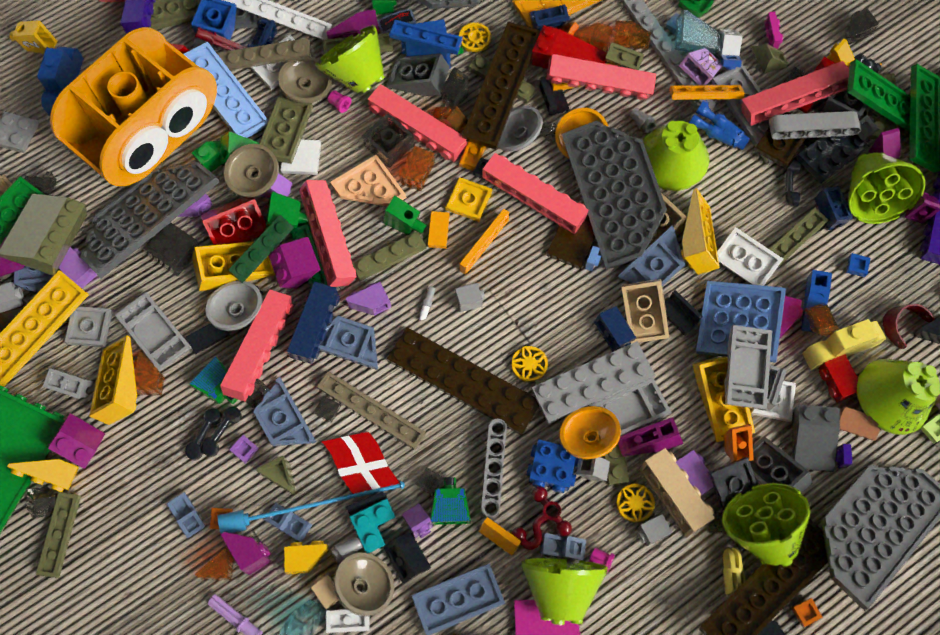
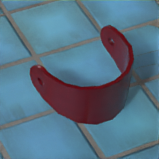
(891, 318)

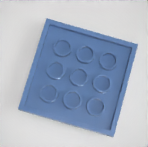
(739, 305)

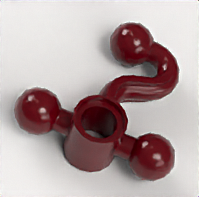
(563, 527)

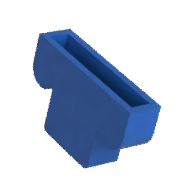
(57, 71)

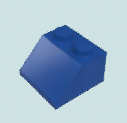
(216, 17)

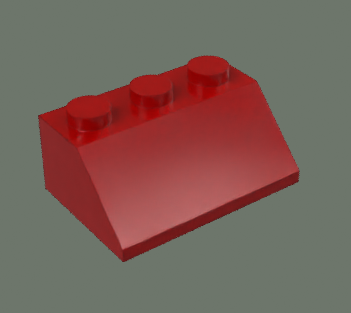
(234, 222)

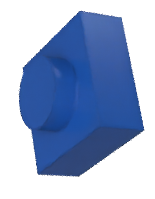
(731, 61)
(858, 265)

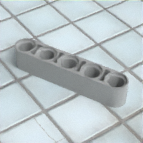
(814, 125)
(494, 459)

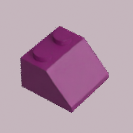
(294, 263)
(76, 441)
(247, 552)

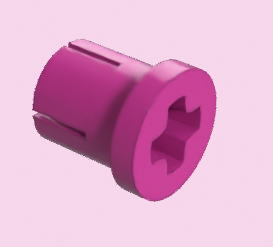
(340, 101)
(602, 557)

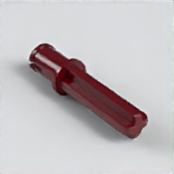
(217, 40)

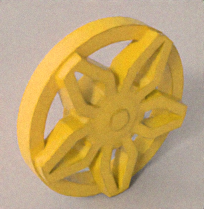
(475, 37)
(529, 363)
(635, 503)

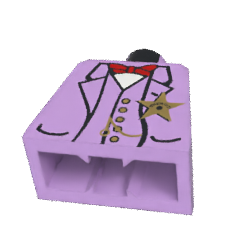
(701, 66)

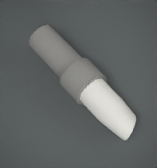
(427, 302)

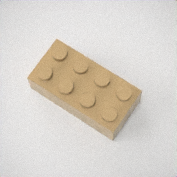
(676, 492)

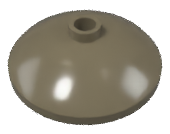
(302, 73)
(247, 162)
(371, 576)

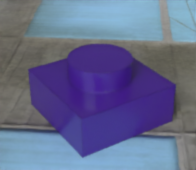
(844, 456)

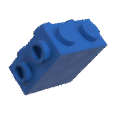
(552, 467)

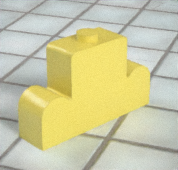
(845, 341)

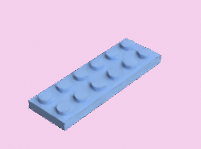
(231, 100)

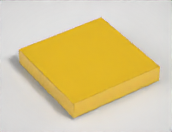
(469, 199)

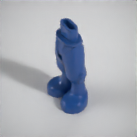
(722, 129)

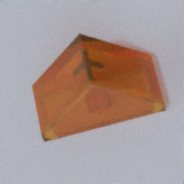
(219, 567)

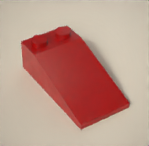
(562, 43)

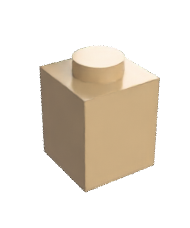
(325, 591)

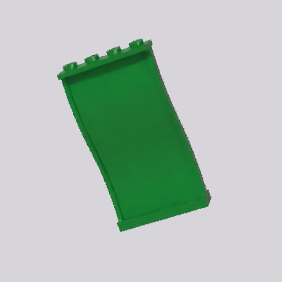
(23, 438)

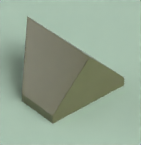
(769, 58)
(279, 472)

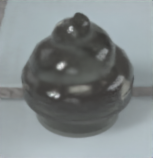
(548, 131)

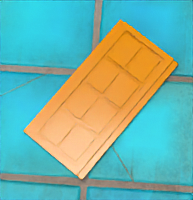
(524, 7)

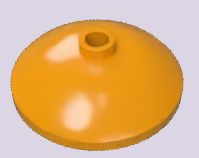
(573, 120)
(589, 424)

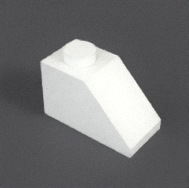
(730, 42)

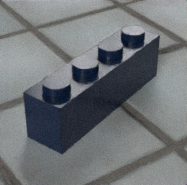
(313, 323)

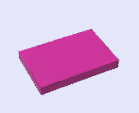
(529, 621)

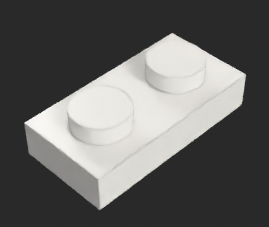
(346, 621)

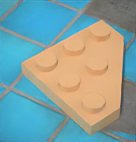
(368, 184)

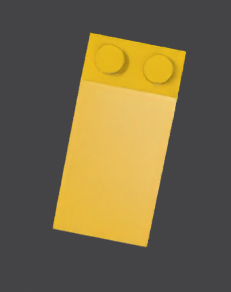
(699, 236)
(213, 262)
(710, 381)
(115, 383)

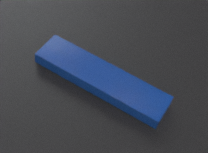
(426, 37)

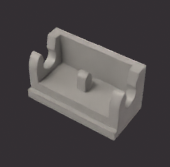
(776, 379)
(67, 383)

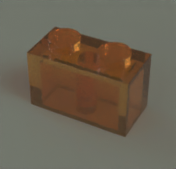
(417, 168)

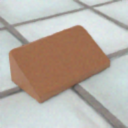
(858, 423)

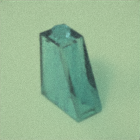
(695, 34)
(304, 619)

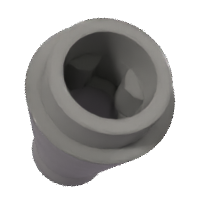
(644, 121)
(345, 549)

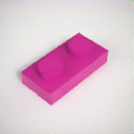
(773, 33)

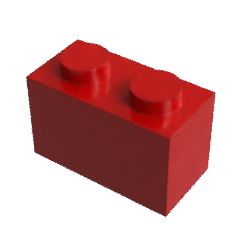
(839, 378)

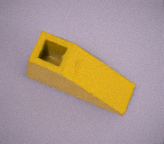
(55, 472)

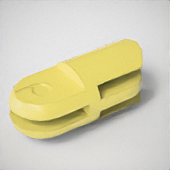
(733, 570)

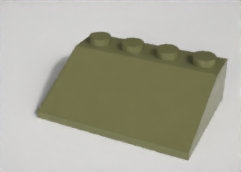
(44, 232)

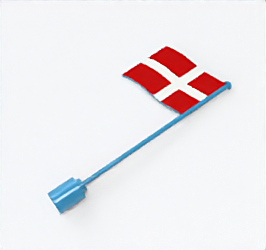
(359, 466)

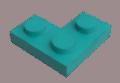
(366, 524)

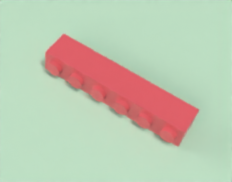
(600, 76)
(795, 93)
(421, 124)
(535, 193)
(327, 233)
(257, 346)

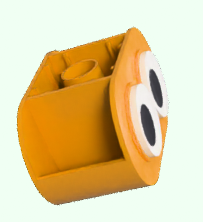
(133, 107)

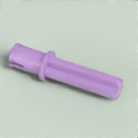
(234, 617)

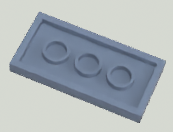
(458, 599)

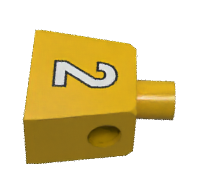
(33, 36)

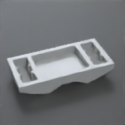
(153, 331)
(748, 367)
(637, 406)

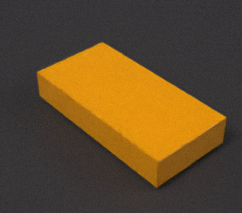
(438, 230)
(499, 536)

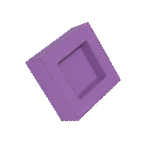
(244, 449)

